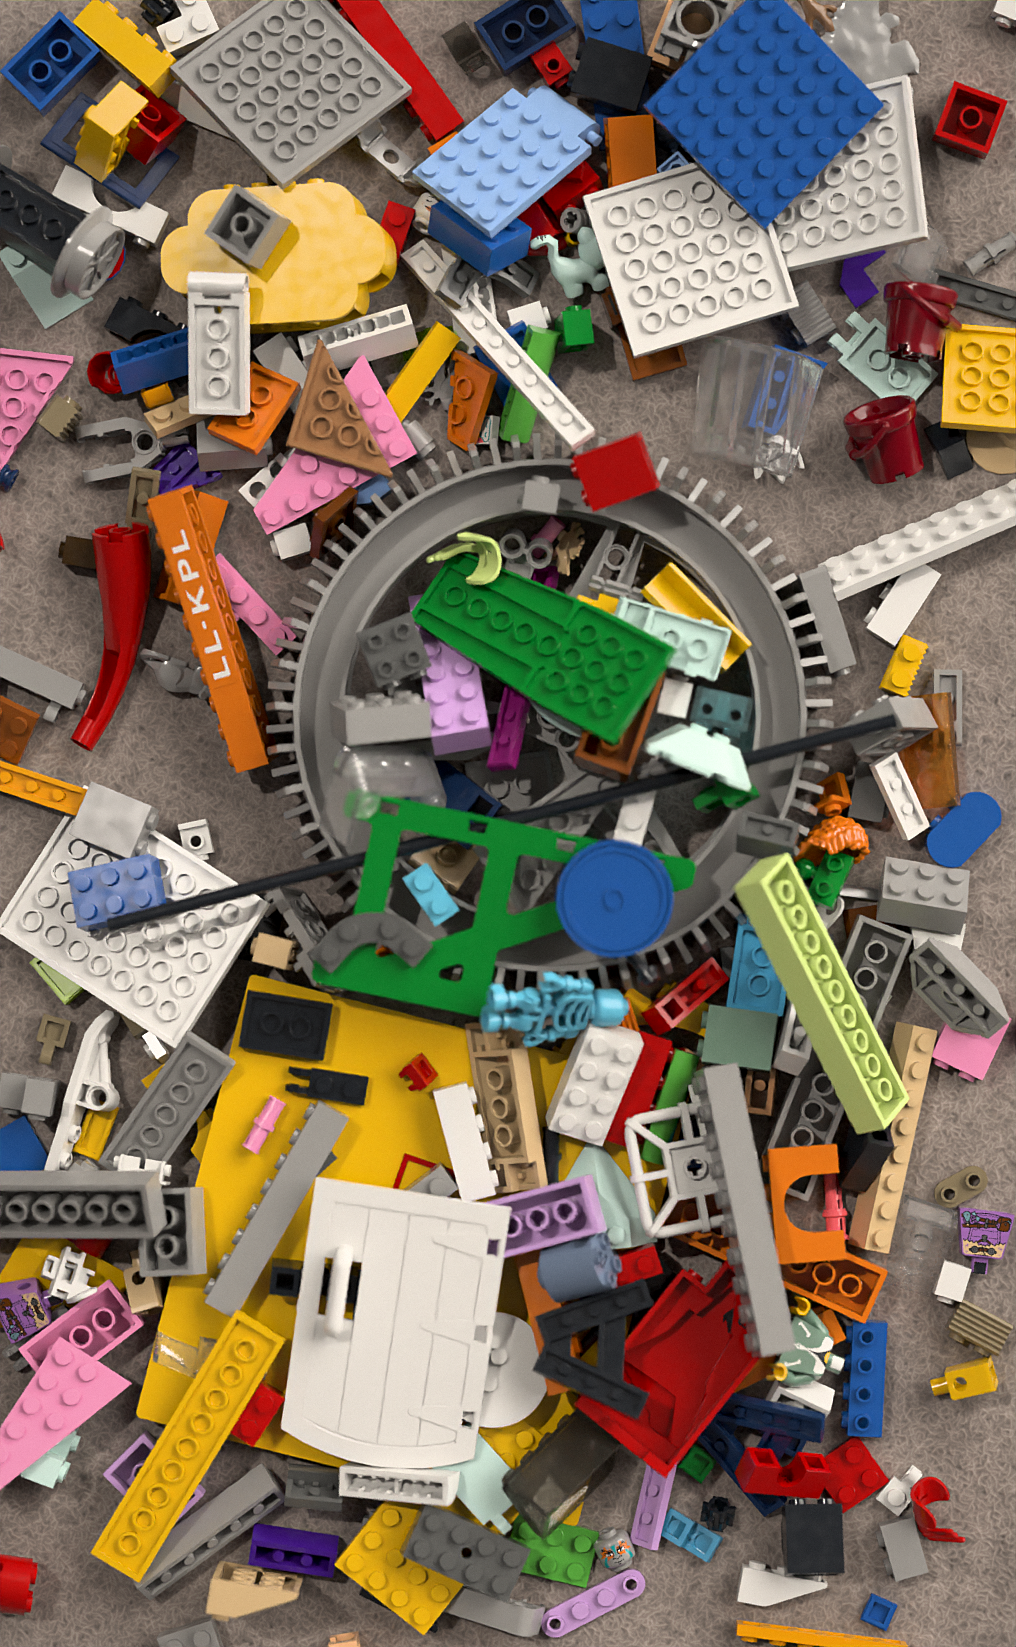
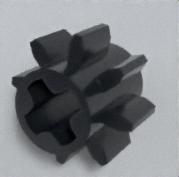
(157, 11)
(717, 1513)

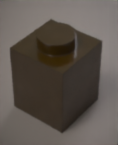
(77, 552)

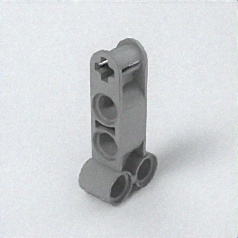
(521, 559)

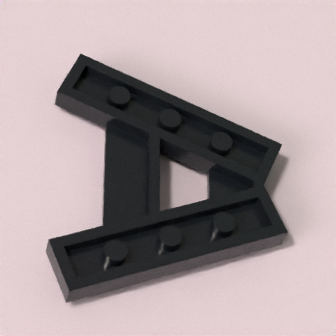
(605, 1382)

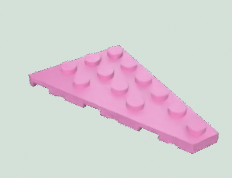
(25, 389)
(314, 480)

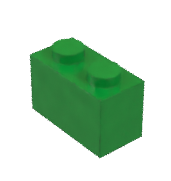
(575, 329)

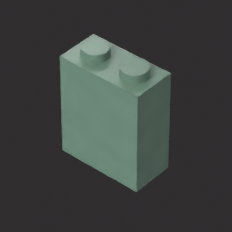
(738, 1037)

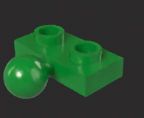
(827, 879)

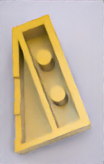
(106, 129)

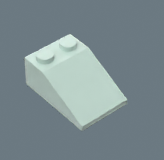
(35, 285)

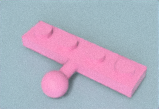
(253, 608)

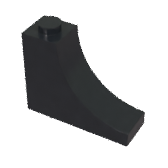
(863, 1157)

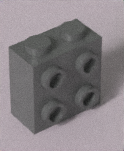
(394, 651)

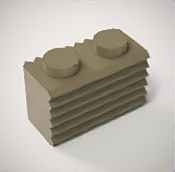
(61, 417)
(979, 1327)

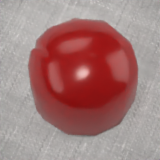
(96, 373)

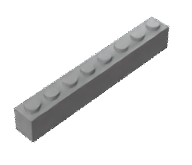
(276, 1208)

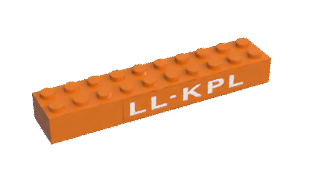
(212, 627)

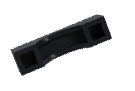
(131, 321)

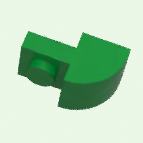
(724, 793)

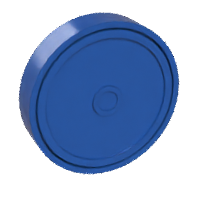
(614, 898)

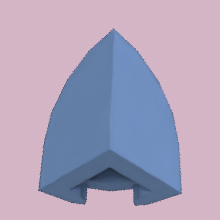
(374, 485)

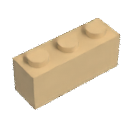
(275, 951)

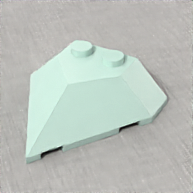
(701, 753)
(615, 1197)

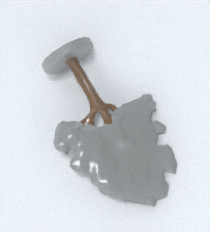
(862, 39)

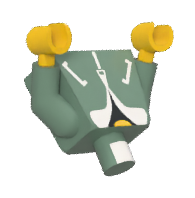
(812, 1350)

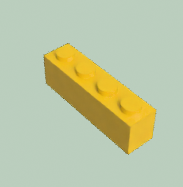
(126, 46)

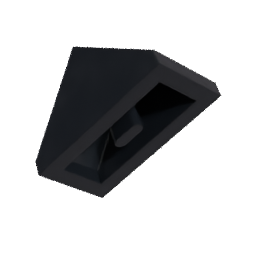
(949, 449)

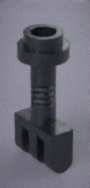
(648, 975)

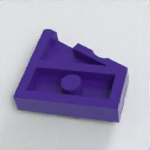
(182, 468)

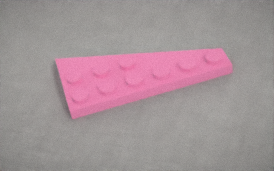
(54, 1404)

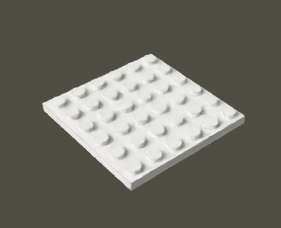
(865, 195)
(685, 259)

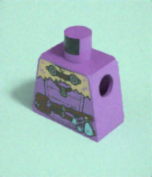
(983, 1235)
(25, 1307)

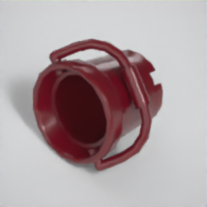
(918, 320)
(885, 438)

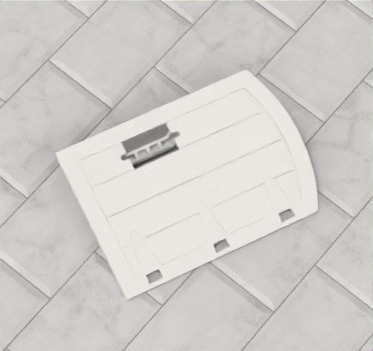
(408, 1363)

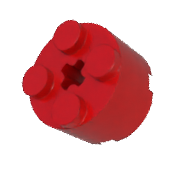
(15, 1577)

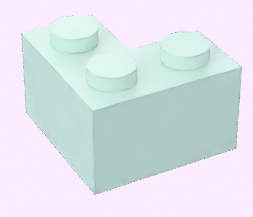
(53, 1465)

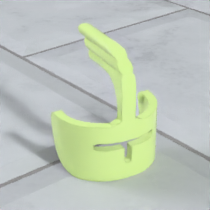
(489, 563)

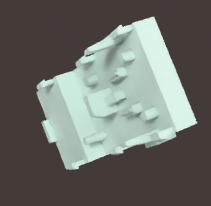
(697, 642)

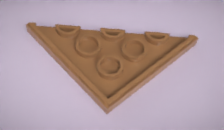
(330, 421)

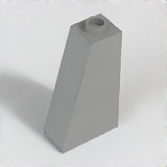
(828, 620)

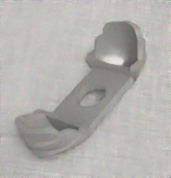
(374, 144)

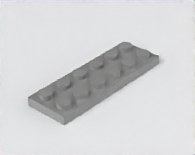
(171, 1103)

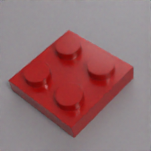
(852, 1473)

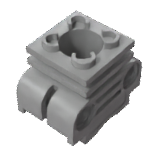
(676, 40)

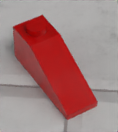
(684, 996)

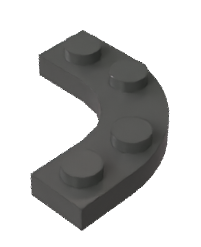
(462, 276)
(366, 928)

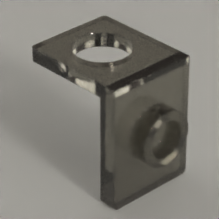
(465, 48)

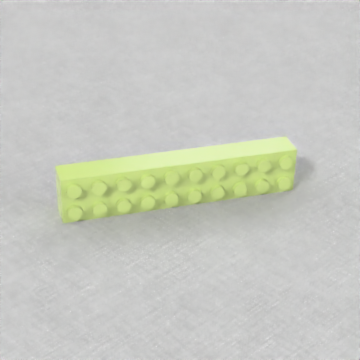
(822, 993)

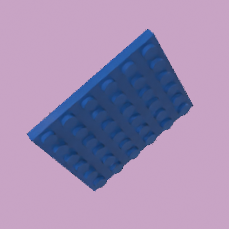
(763, 106)

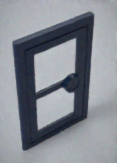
(135, 196)

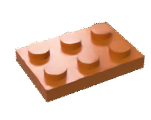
(269, 400)

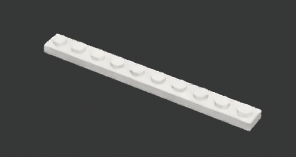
(503, 351)

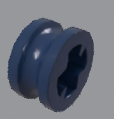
(8, 477)

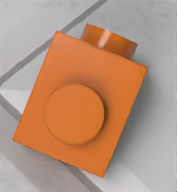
(834, 796)

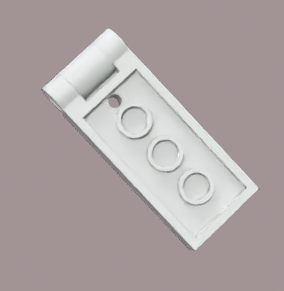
(219, 343)

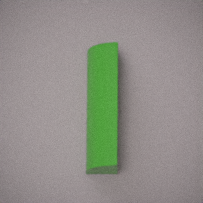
(518, 414)
(674, 1091)

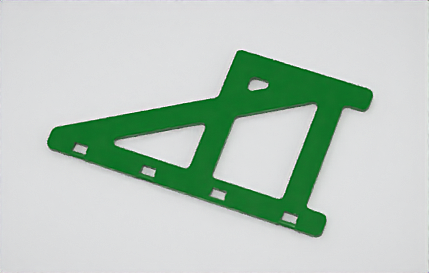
(493, 925)

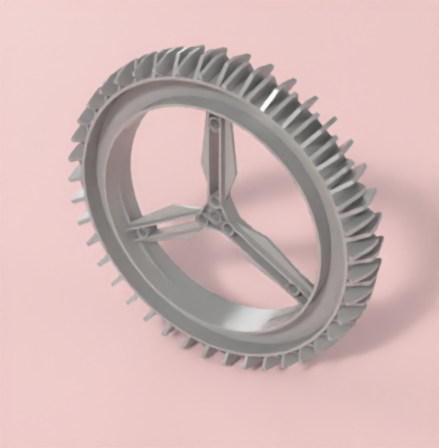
(655, 518)

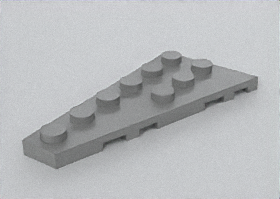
(535, 873)

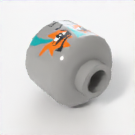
(614, 1549)

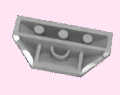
(957, 989)

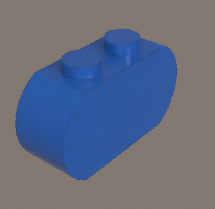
(962, 829)

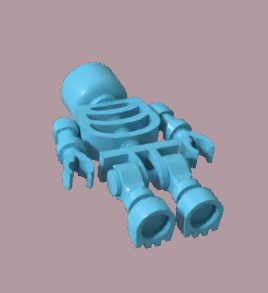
(573, 1000)

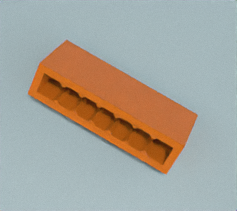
(629, 148)

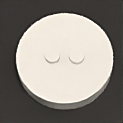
(510, 1383)

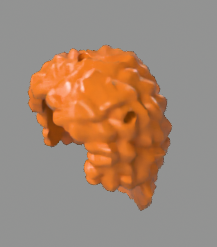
(834, 835)

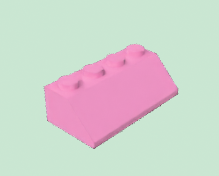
(91, 1325)

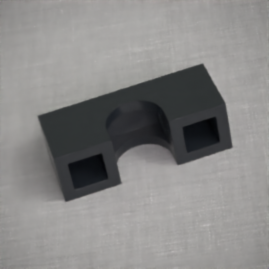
(287, 1278)

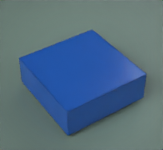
(878, 1611)

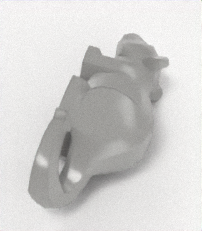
(175, 675)

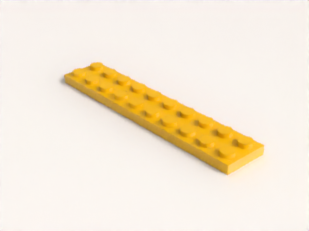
(188, 1445)

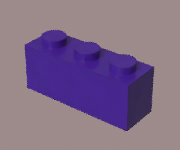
(293, 1550)

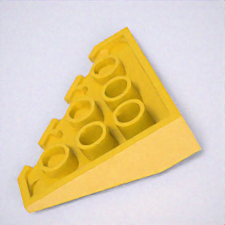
(30, 1257)

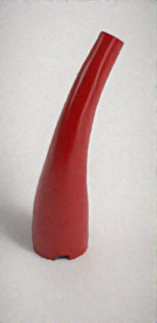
(124, 589)

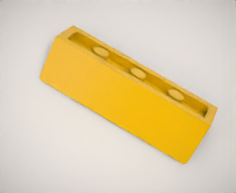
(677, 594)

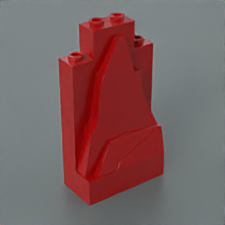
(685, 1364)

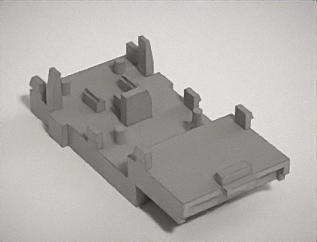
(304, 926)

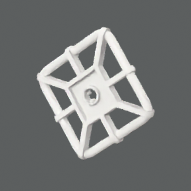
(680, 1180)

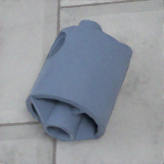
(578, 1268)

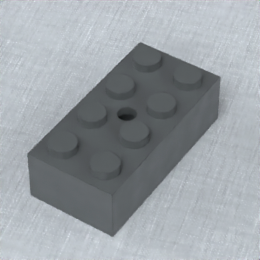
(441, 1535)

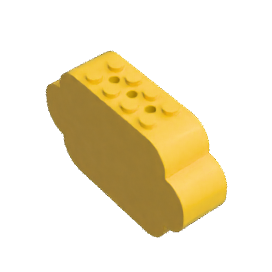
(316, 271)

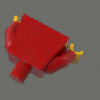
(543, 223)

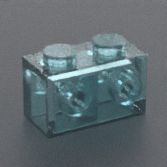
(722, 706)

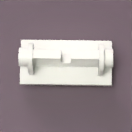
(132, 1163)

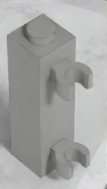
(43, 681)

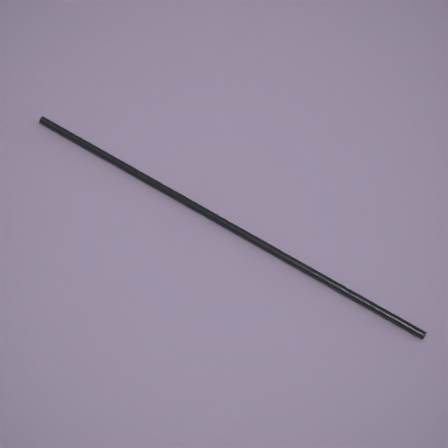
(523, 817)

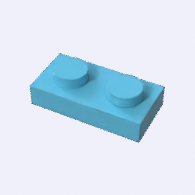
(430, 894)

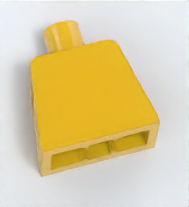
(978, 1374)

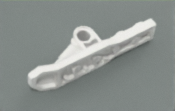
(87, 1082)

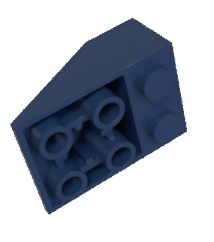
(465, 794)

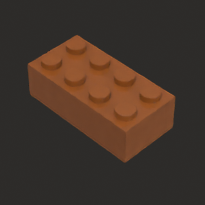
(618, 759)

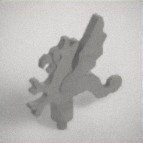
(441, 387)

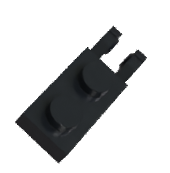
(330, 1085)

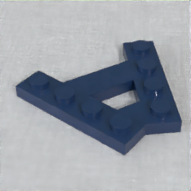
(780, 1425)

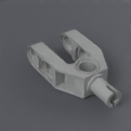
(142, 458)

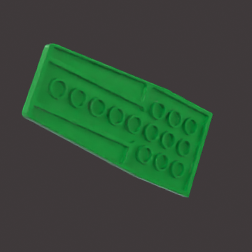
(546, 645)

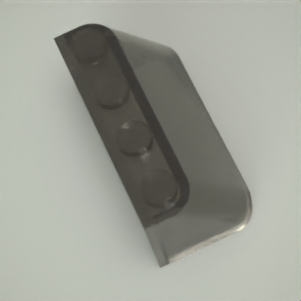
(561, 1472)

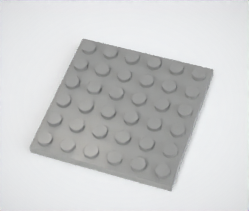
(290, 84)

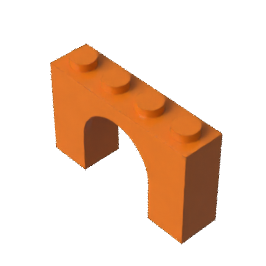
(784, 1168)

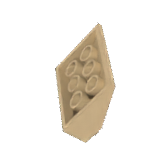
(247, 1589)

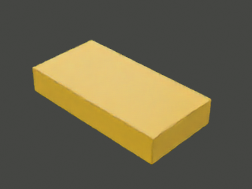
(95, 1132)

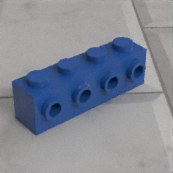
(865, 1378)

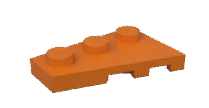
(471, 396)

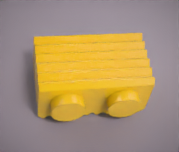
(903, 666)

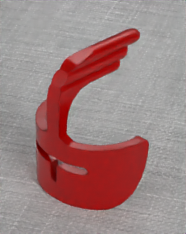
(925, 1492)

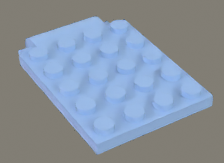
(509, 157)

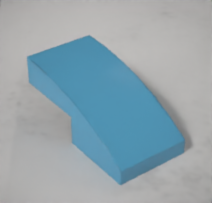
(690, 1535)

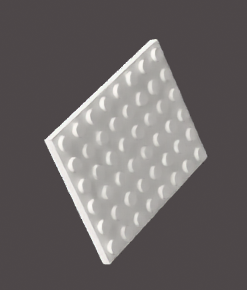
(148, 972)

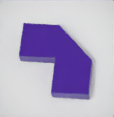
(855, 281)

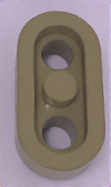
(960, 1185)

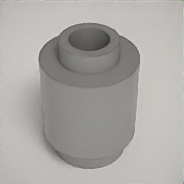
(419, 438)

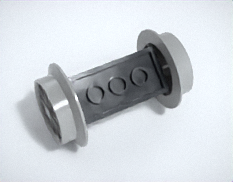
(56, 235)

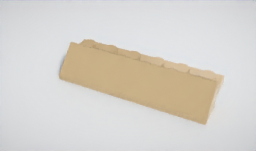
(507, 1107)

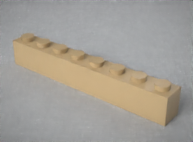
(879, 1205)

